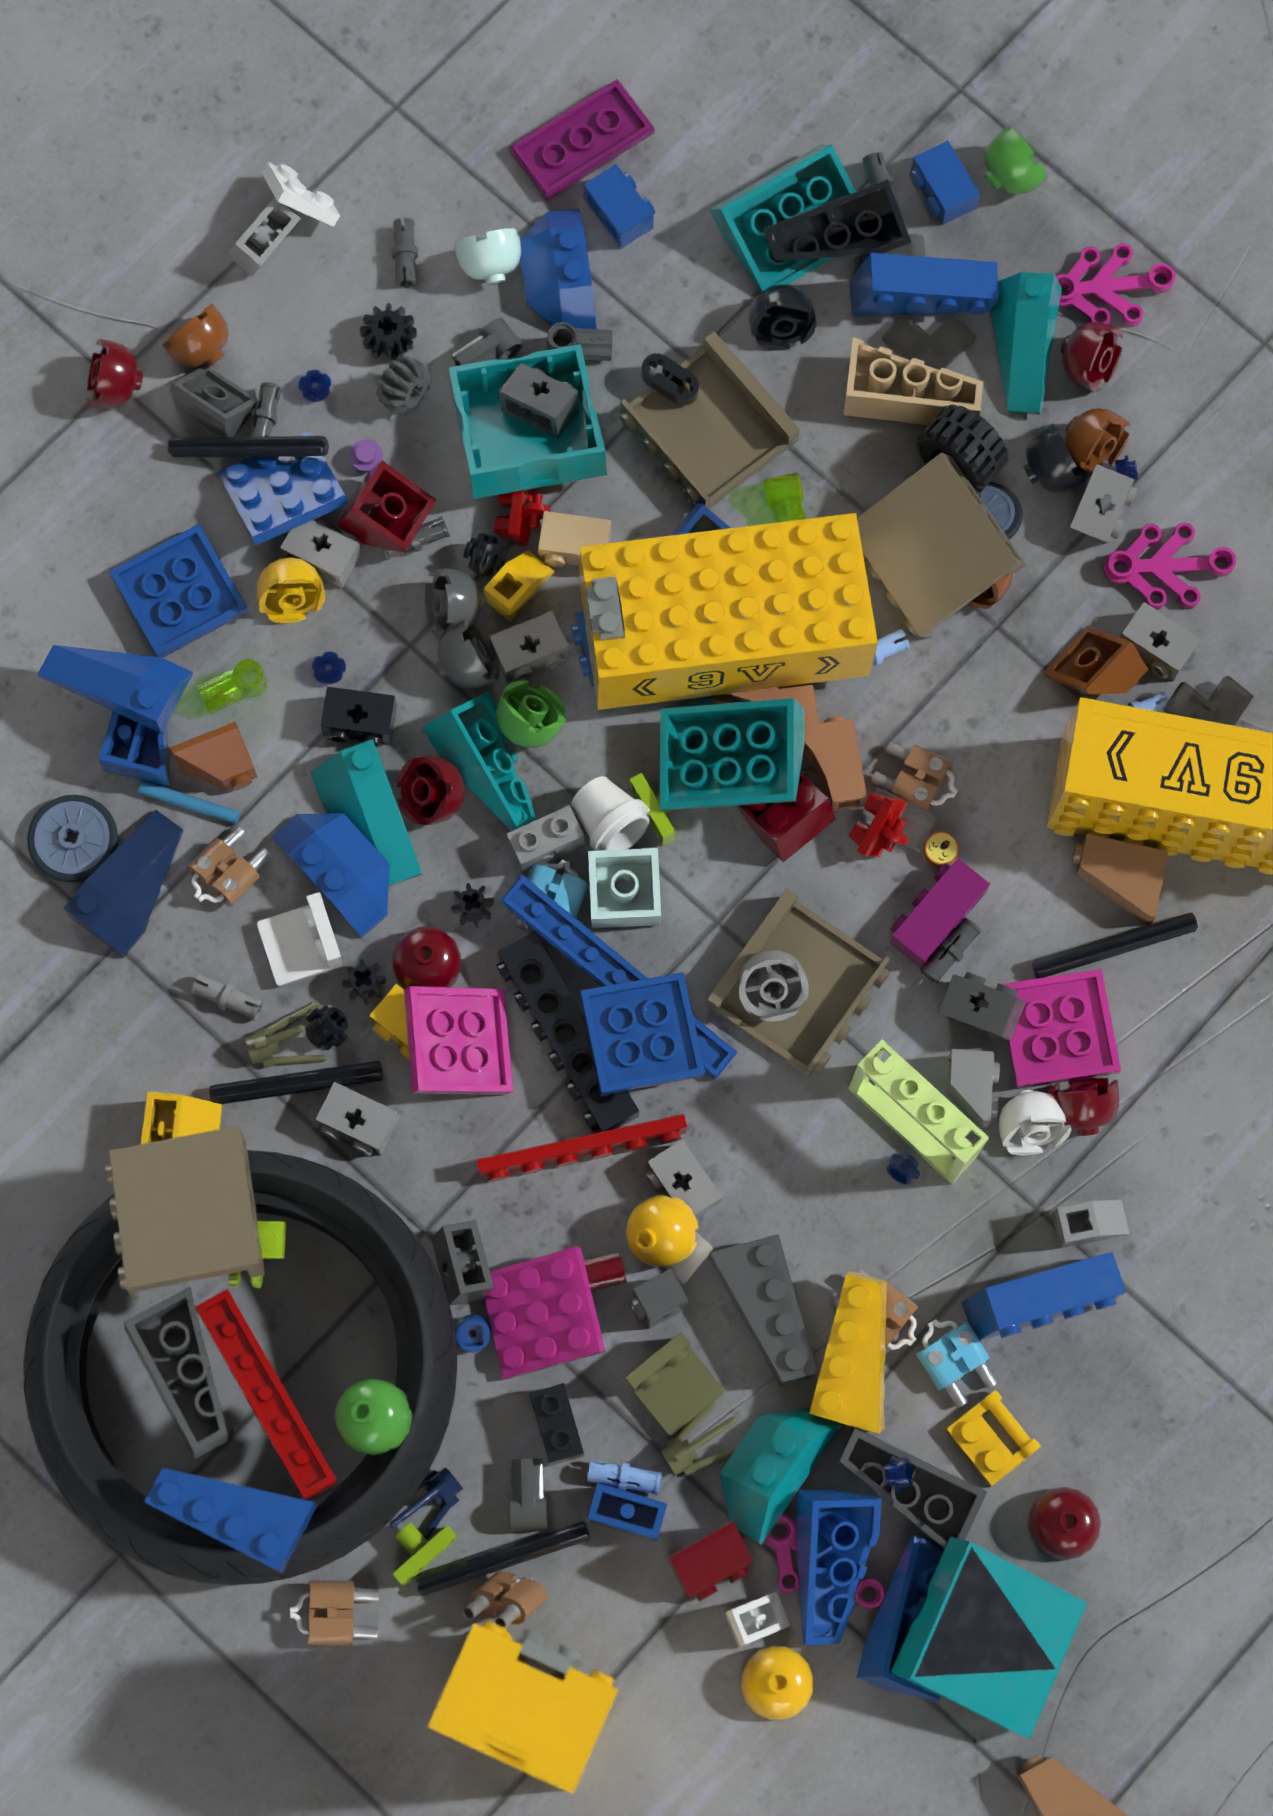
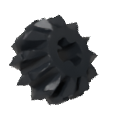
(397, 322)

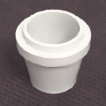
(610, 815)

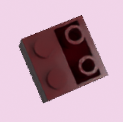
(790, 825)

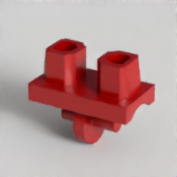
(525, 514)
(885, 828)

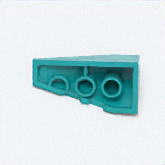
(1024, 337)
(479, 750)
(358, 787)

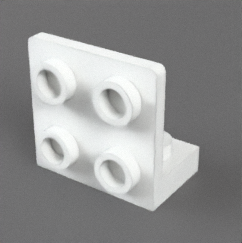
(300, 942)

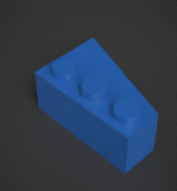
(135, 751)

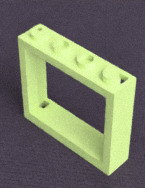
(916, 1112)

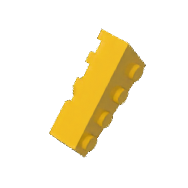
(853, 1365)

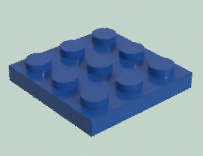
(281, 492)
(179, 591)
(642, 1033)

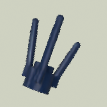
(440, 1488)

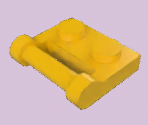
(982, 1444)

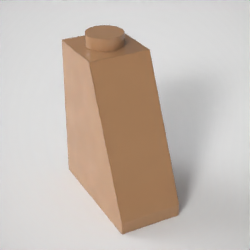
(1123, 873)
(1060, 1792)

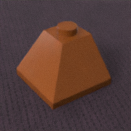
(1098, 664)
(217, 758)

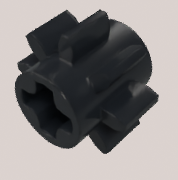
(485, 554)
(474, 914)
(364, 991)
(326, 1027)

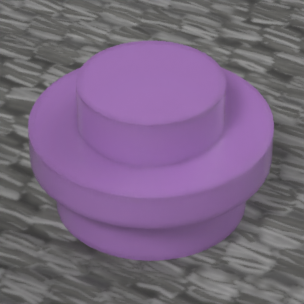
(365, 455)

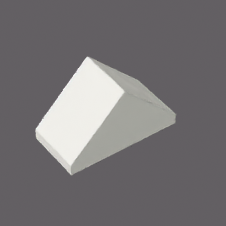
(757, 1619)

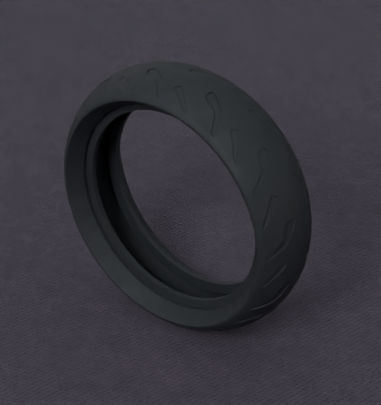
(345, 1516)

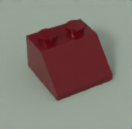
(386, 509)
(711, 1561)

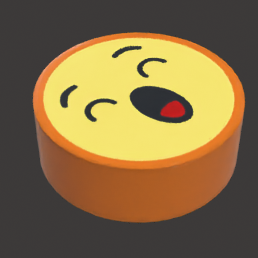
(941, 848)

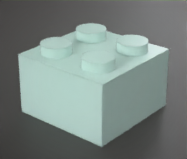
(624, 888)

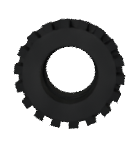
(968, 440)

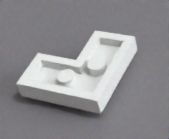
(292, 193)

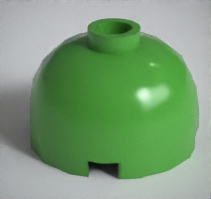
(1011, 164)
(529, 714)
(373, 1416)

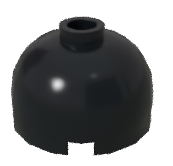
(782, 317)
(1051, 462)

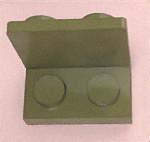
(674, 1385)

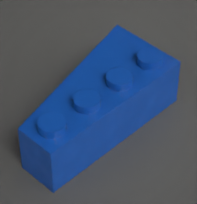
(922, 286)
(1043, 1296)
(242, 1517)

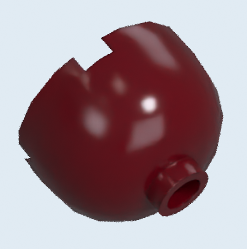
(1091, 354)
(113, 375)
(430, 790)
(426, 958)
(1087, 1103)
(1064, 1523)

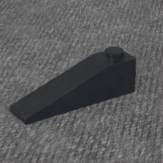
(842, 228)

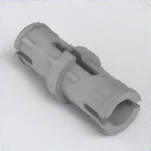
(227, 996)

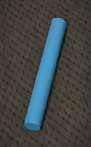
(189, 802)

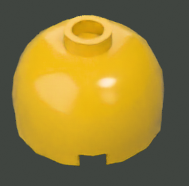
(289, 590)
(662, 1231)
(777, 1683)

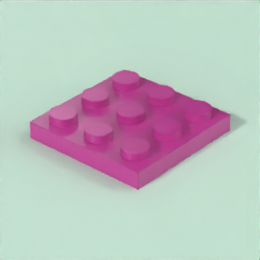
(1063, 1030)
(458, 1040)
(543, 1313)

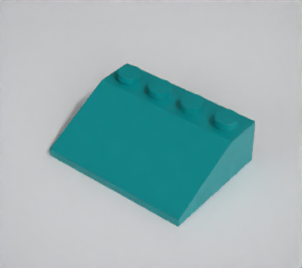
(787, 192)
(731, 754)

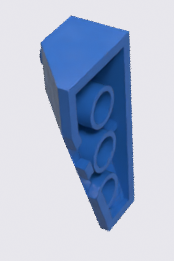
(896, 1614)

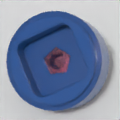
(472, 1333)

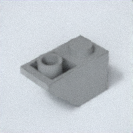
(971, 1083)
(1089, 1222)

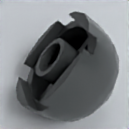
(452, 599)
(465, 657)

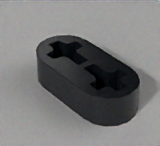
(673, 372)

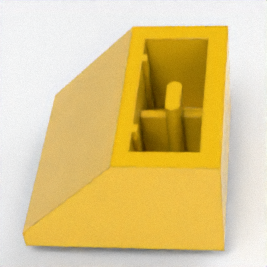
(178, 1116)

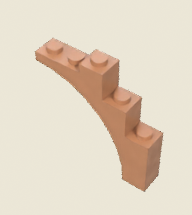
(828, 745)

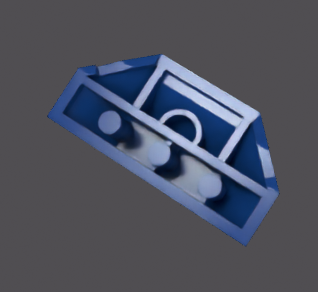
(558, 270)
(339, 865)

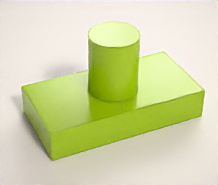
(658, 818)
(421, 1550)

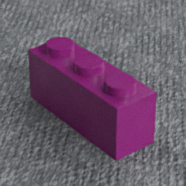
(938, 912)

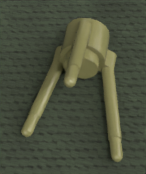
(264, 1043)
(681, 1454)

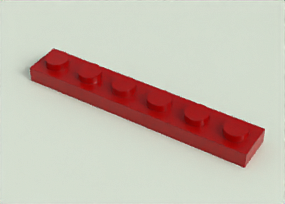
(597, 1145)
(265, 1395)

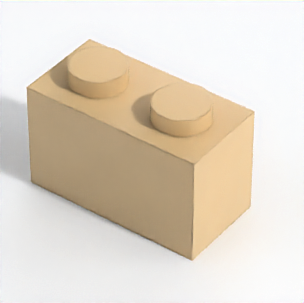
(566, 533)

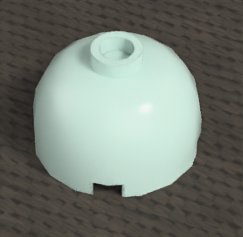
(489, 255)

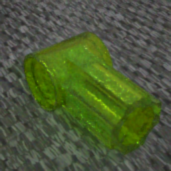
(785, 497)
(228, 687)

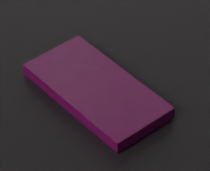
(581, 139)

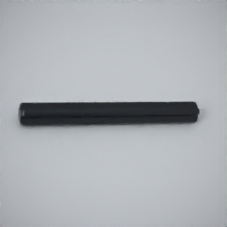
(248, 446)
(1114, 945)
(296, 1082)
(502, 1558)

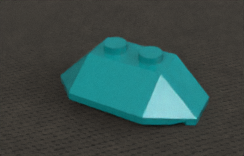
(772, 1467)

